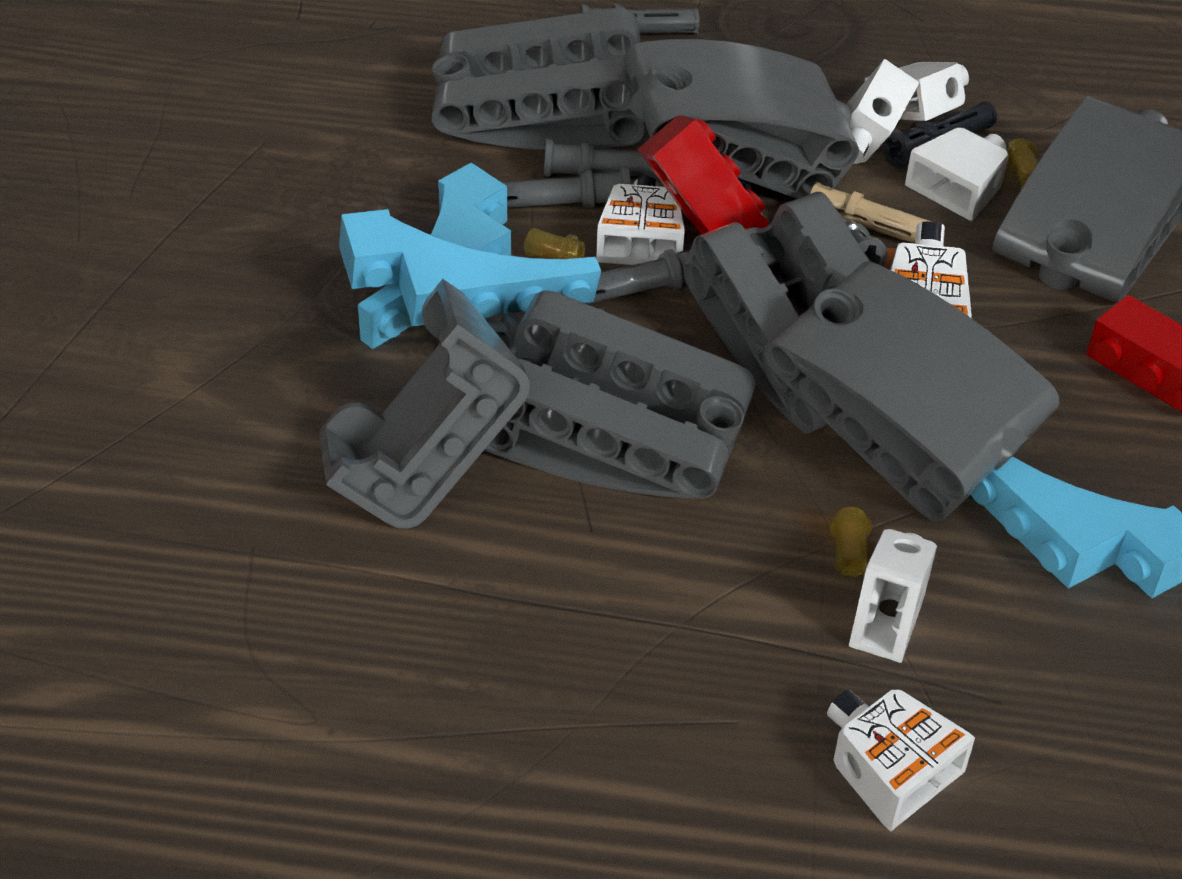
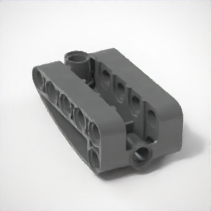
(539, 93)
(761, 104)
(1098, 201)
(765, 279)
(912, 385)
(621, 403)

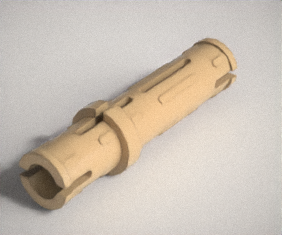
(871, 214)

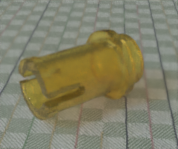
(1022, 158)
(552, 246)
(851, 531)

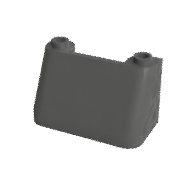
(435, 426)

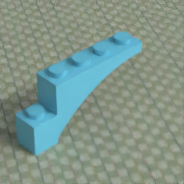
(469, 215)
(386, 251)
(1083, 531)

